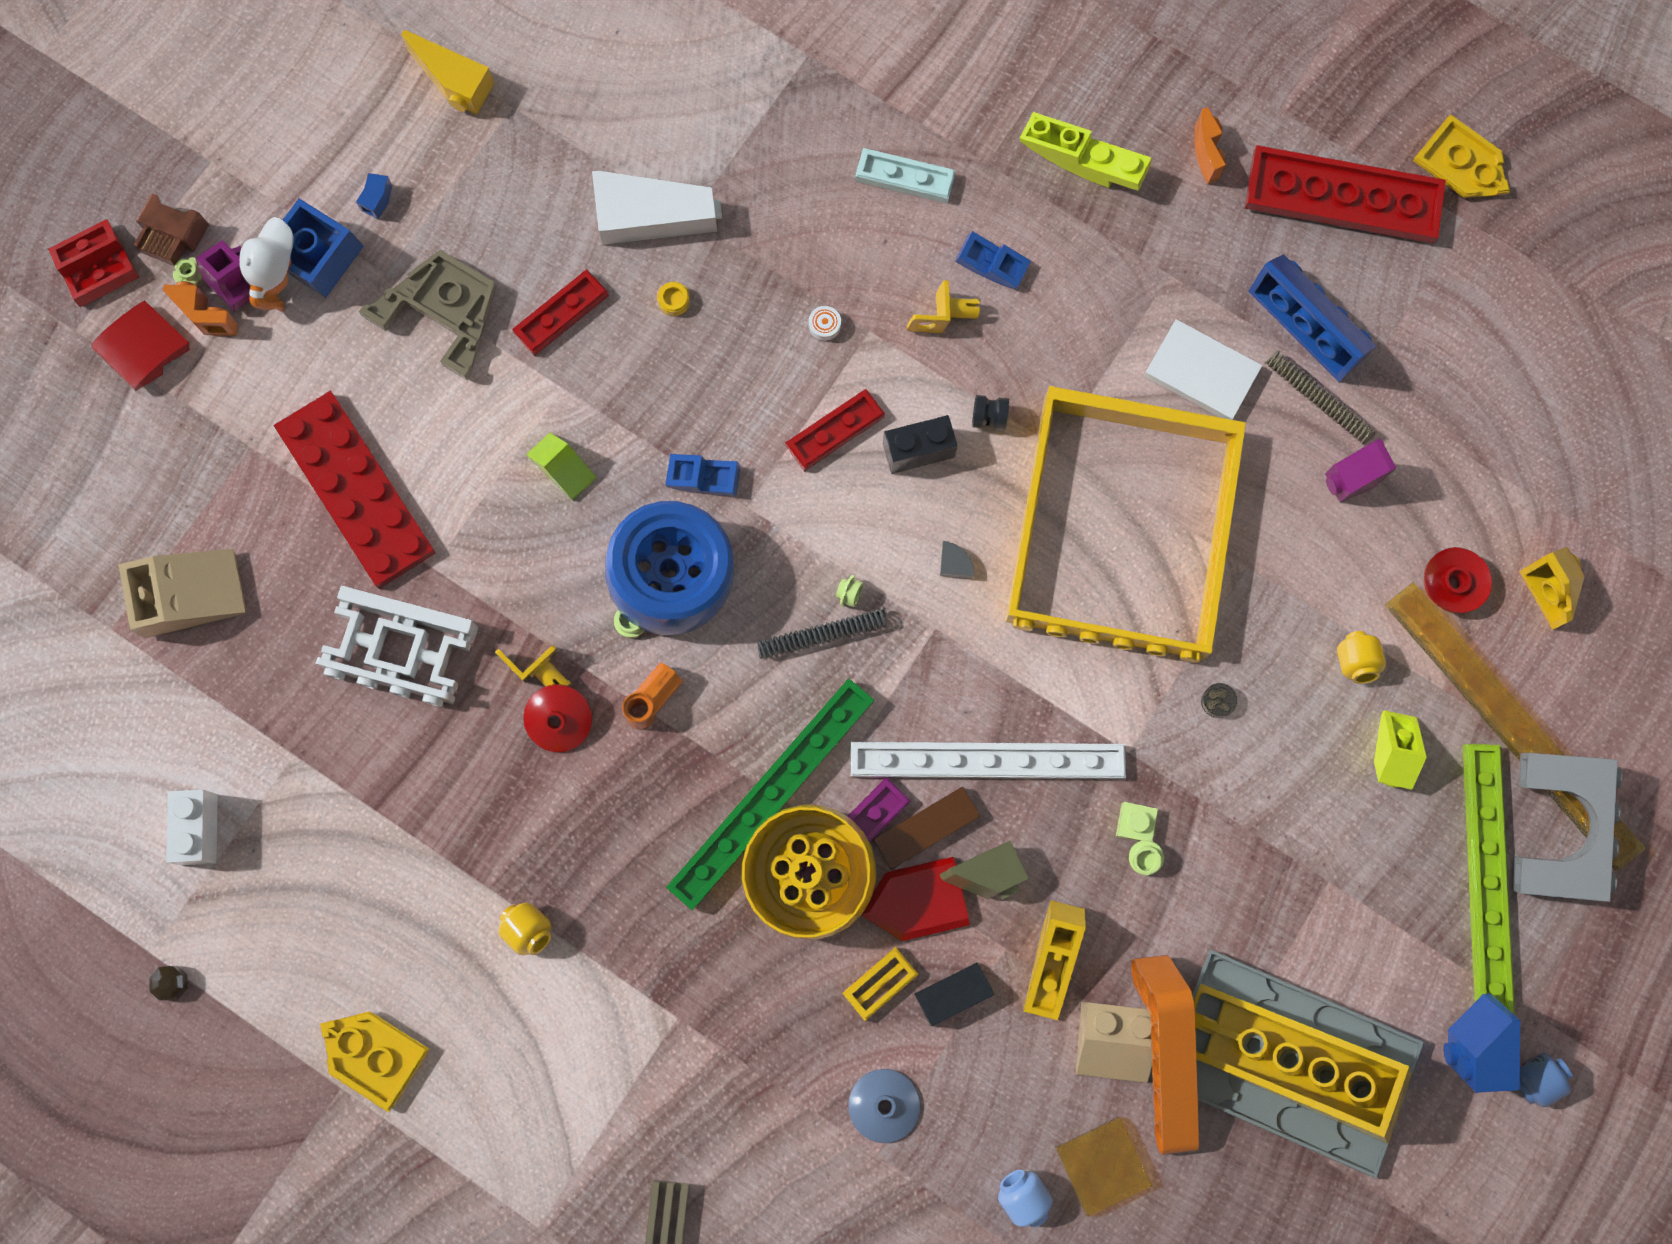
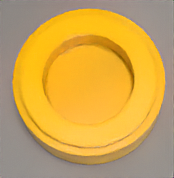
(673, 299)

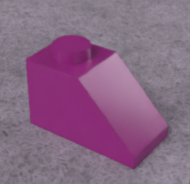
(1360, 471)

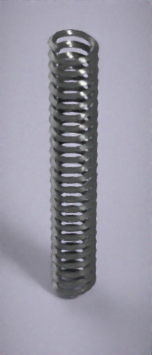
(780, 642)

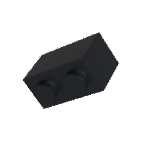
(919, 444)

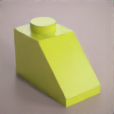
(1399, 750)

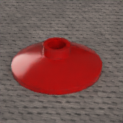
(1470, 573)
(569, 707)

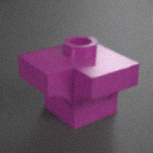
(222, 272)

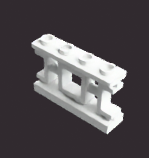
(405, 621)

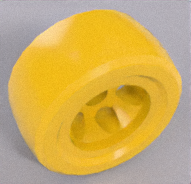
(767, 888)

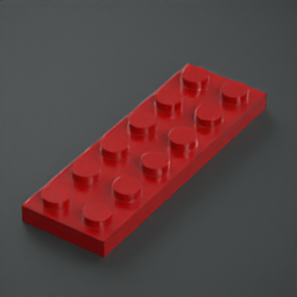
(1345, 194)
(354, 489)

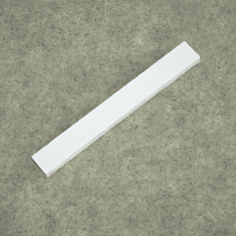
(987, 760)

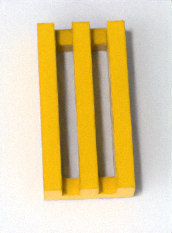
(856, 1003)

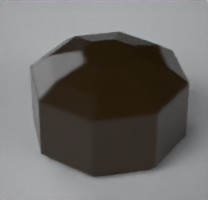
(168, 983)

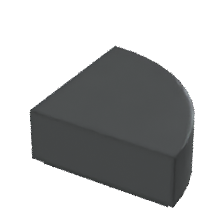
(955, 562)

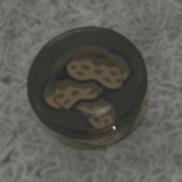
(1219, 700)

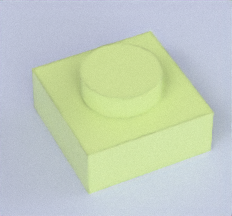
(1136, 822)

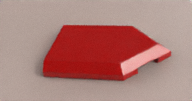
(917, 902)

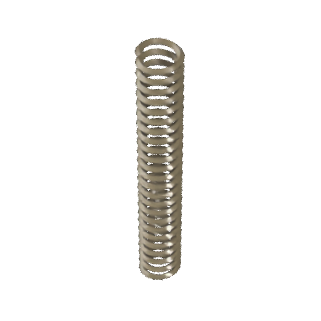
(1319, 396)

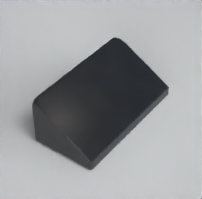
(954, 994)

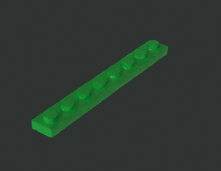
(770, 794)

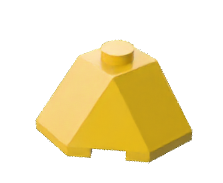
(1555, 585)

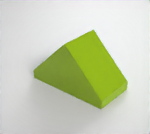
(561, 465)

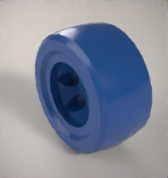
(674, 526)

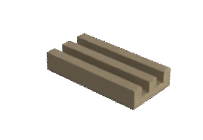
(670, 1187)

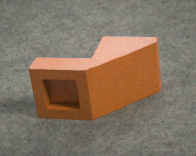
(194, 305)

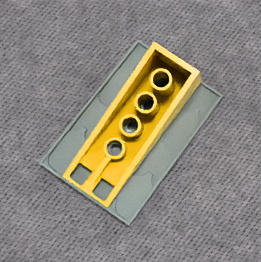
(1299, 1064)

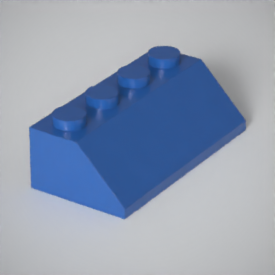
(1311, 317)

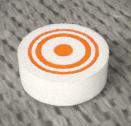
(824, 323)

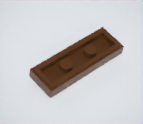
(926, 828)

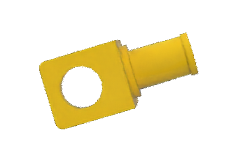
(946, 309)
(541, 668)

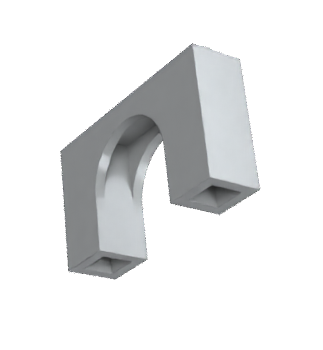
(1589, 870)

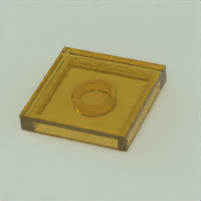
(1103, 1166)

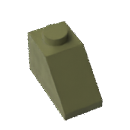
(989, 873)

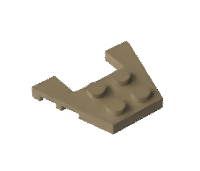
(447, 295)

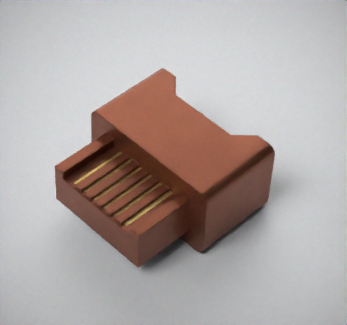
(168, 231)

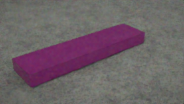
(872, 818)

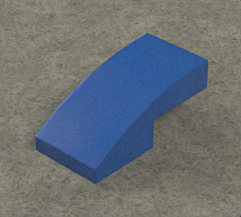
(994, 263)
(703, 476)

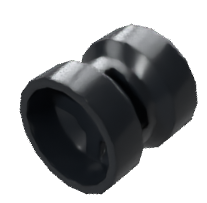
(990, 412)

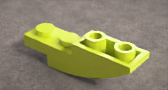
(1082, 155)

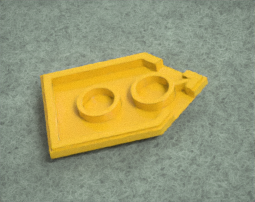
(1464, 160)
(372, 1057)

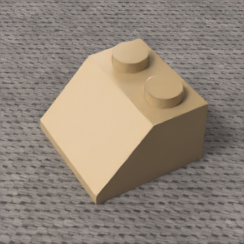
(1114, 1042)

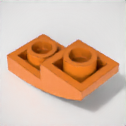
(1206, 137)

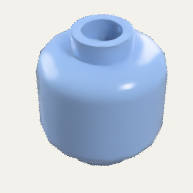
(1025, 1198)

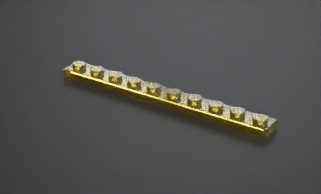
(1492, 701)

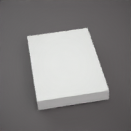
(1202, 370)

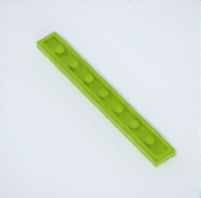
(1488, 873)

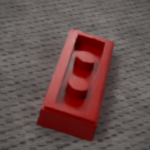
(560, 312)
(835, 429)

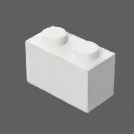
(191, 827)

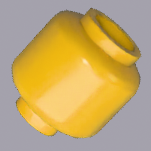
(1361, 657)
(525, 929)

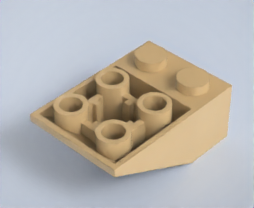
(181, 591)

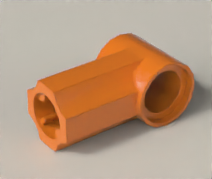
(652, 693)

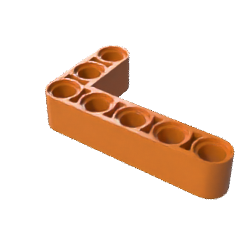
(1173, 1052)

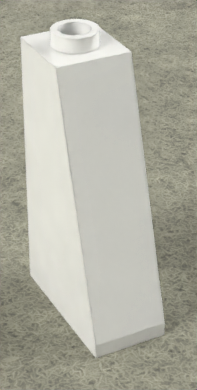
(650, 208)

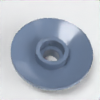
(879, 1086)

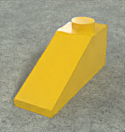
(456, 76)
(1055, 959)

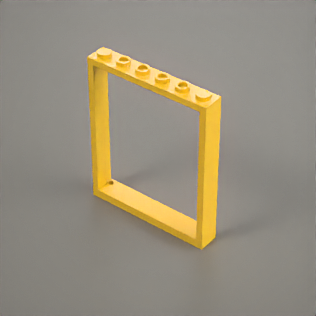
(1152, 418)

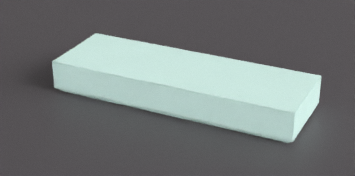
(905, 175)

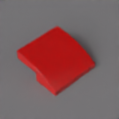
(93, 263)
(140, 345)

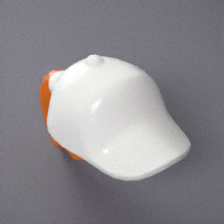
(266, 264)

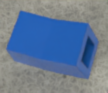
(375, 195)

